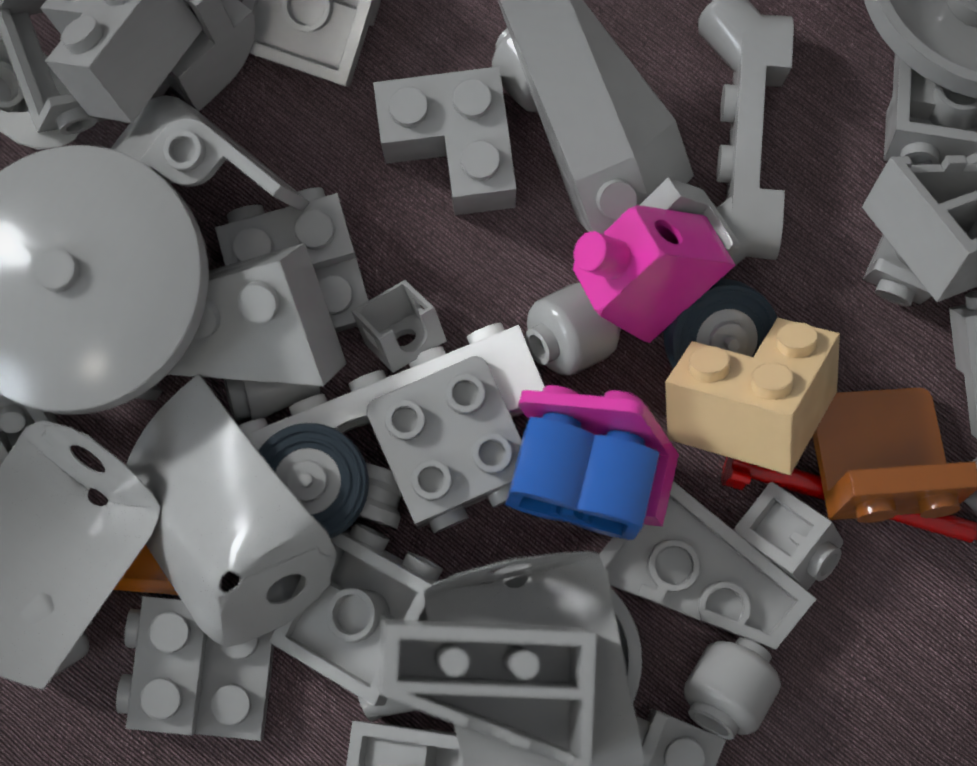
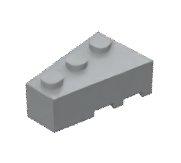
(265, 324)

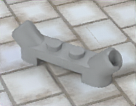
(761, 56)

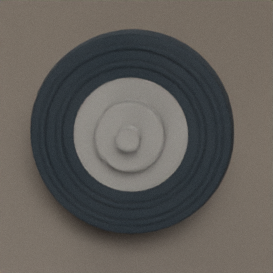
(723, 317)
(321, 472)

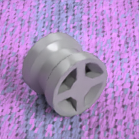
(382, 498)

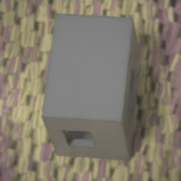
(395, 315)

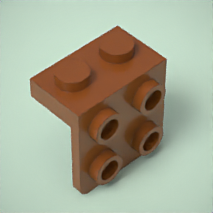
(887, 458)

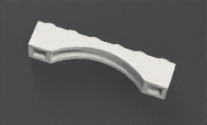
(501, 349)

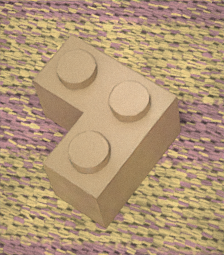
(756, 405)

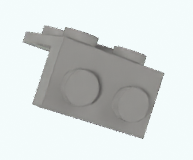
(448, 442)

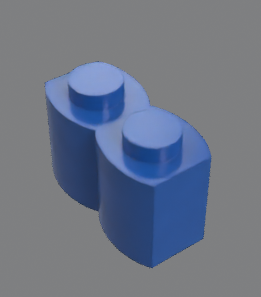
(583, 476)

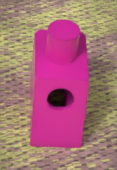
(649, 267)

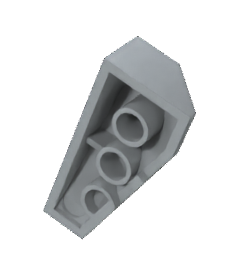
(596, 109)

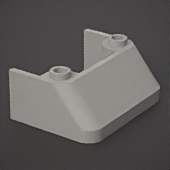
(189, 151)

